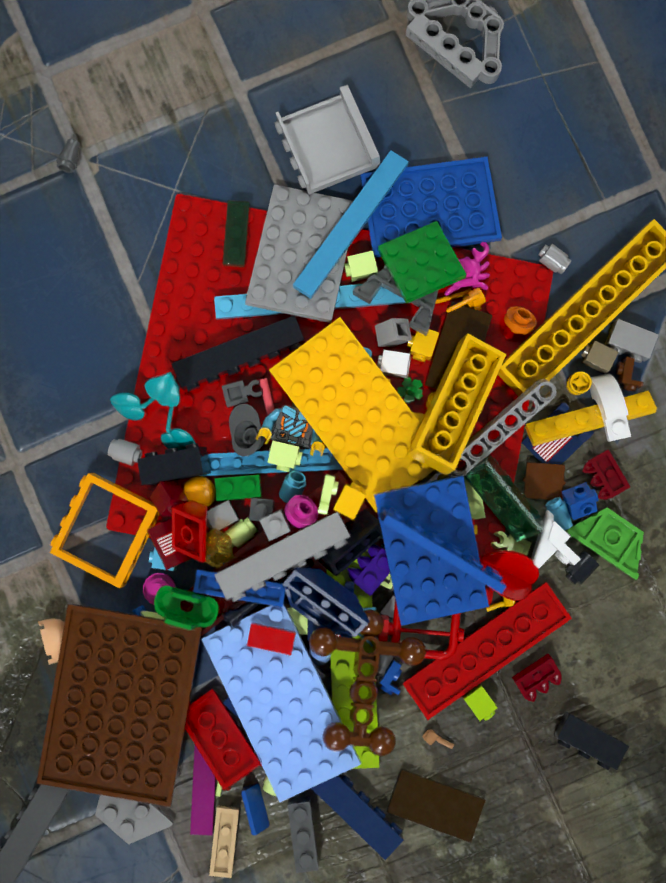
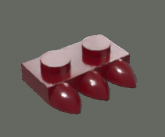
(606, 474)
(537, 677)

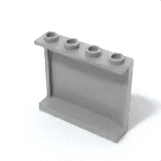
(328, 142)

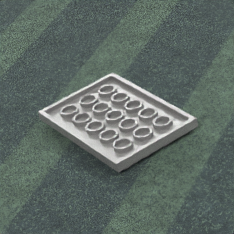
(290, 238)

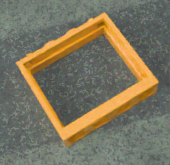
(137, 545)

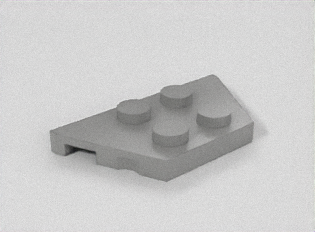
(131, 818)

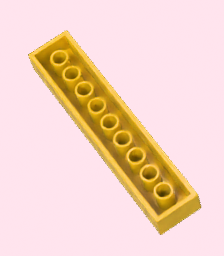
(587, 310)

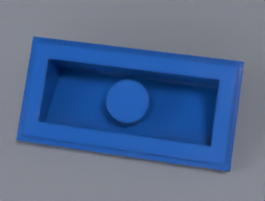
(255, 808)

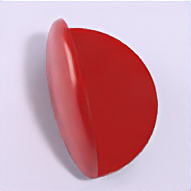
(516, 570)

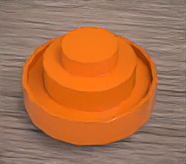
(520, 320)

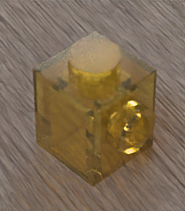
(218, 548)

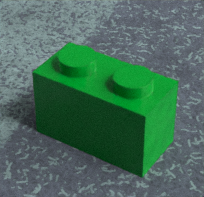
(238, 488)

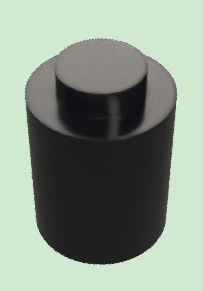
(582, 569)

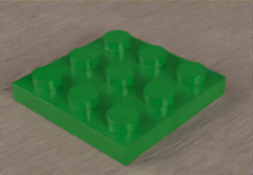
(421, 262)

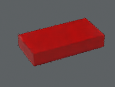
(271, 638)

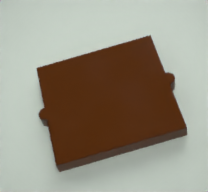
(543, 480)

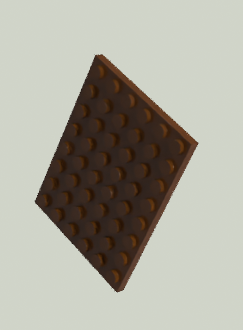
(119, 705)

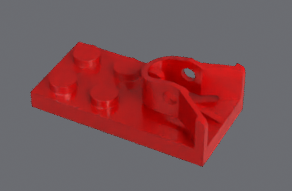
(220, 740)

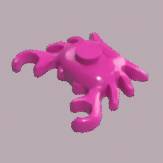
(473, 269)

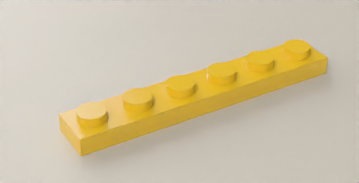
(585, 420)

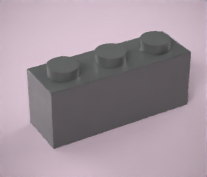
(303, 834)

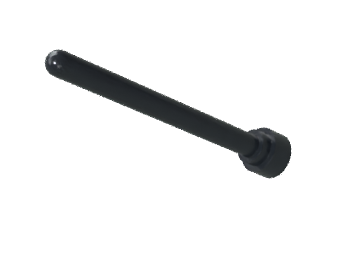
(234, 616)

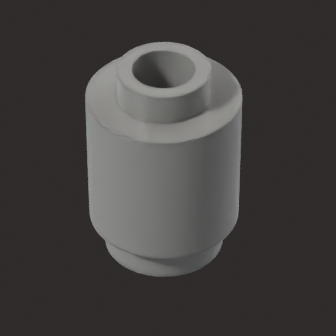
(554, 258)
(124, 451)

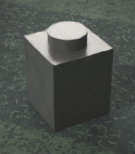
(260, 508)

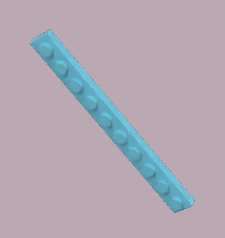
(234, 305)

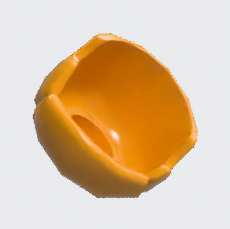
(200, 490)

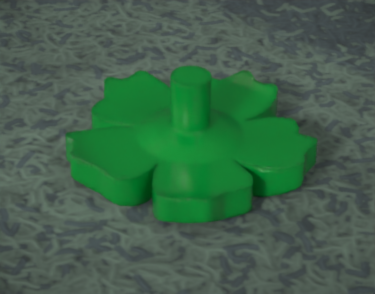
(410, 390)

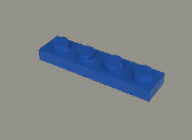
(271, 594)

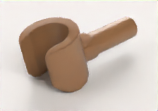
(431, 736)

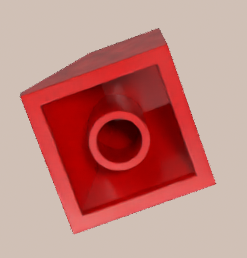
(190, 529)

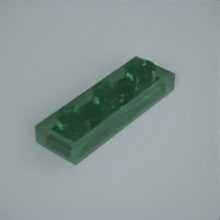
(236, 233)

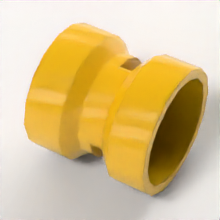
(582, 383)

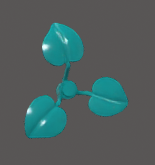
(166, 392)

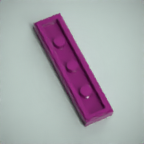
(202, 797)

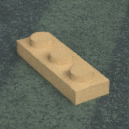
(224, 841)

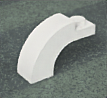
(611, 405)

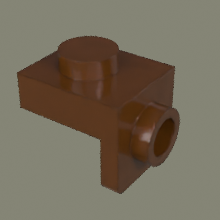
(625, 370)

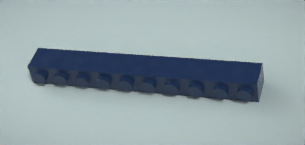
(356, 811)

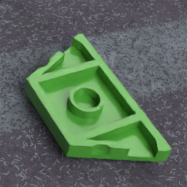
(611, 539)

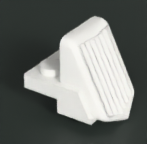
(552, 541)

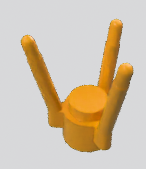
(471, 298)

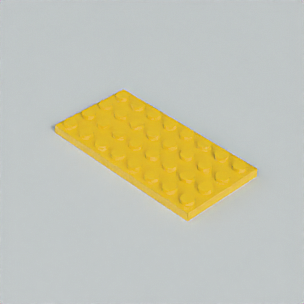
(353, 410)

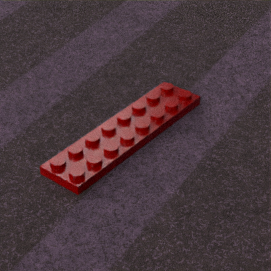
(487, 650)

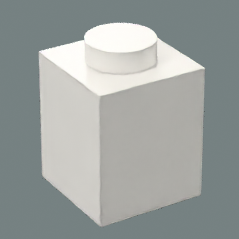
(394, 363)

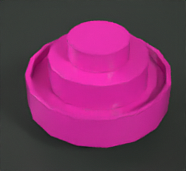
(301, 511)
(153, 584)

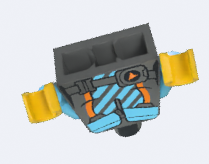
(290, 427)

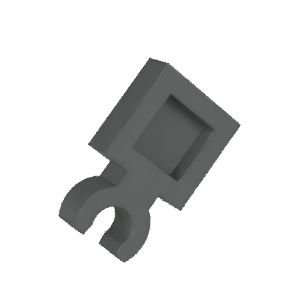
(237, 393)

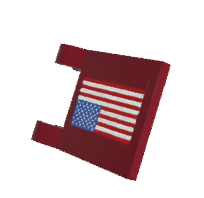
(162, 540)

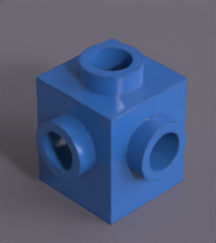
(580, 500)

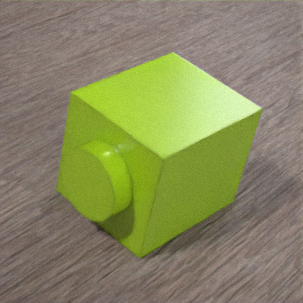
(480, 703)

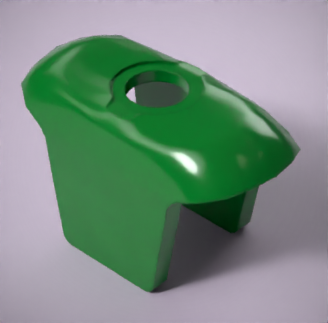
(168, 603)

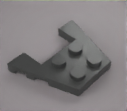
(426, 304)

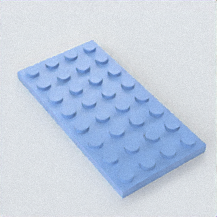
(280, 704)

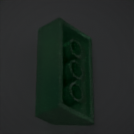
(505, 499)

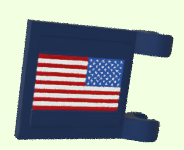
(558, 450)

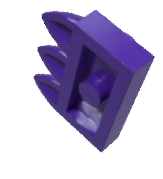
(373, 570)

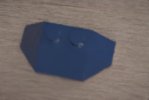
(325, 601)

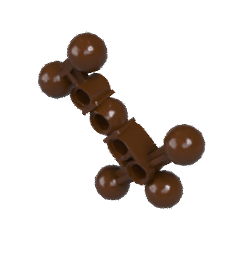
(411, 652)

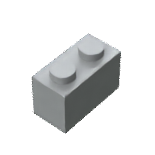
(631, 340)

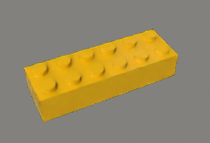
(456, 404)

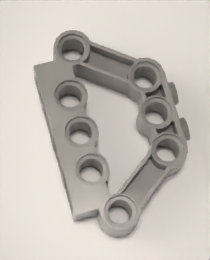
(450, 59)

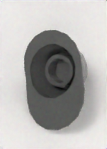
(244, 427)

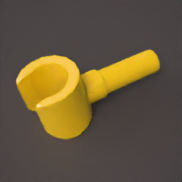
(505, 603)

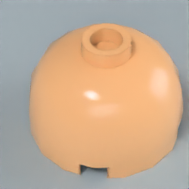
(52, 637)

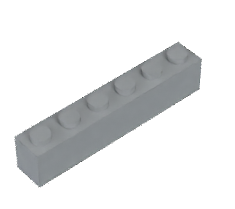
(282, 556)

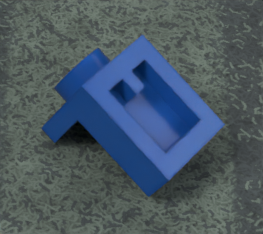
(392, 673)

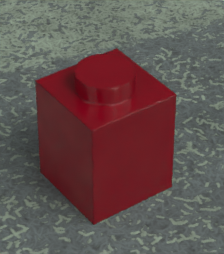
(167, 496)

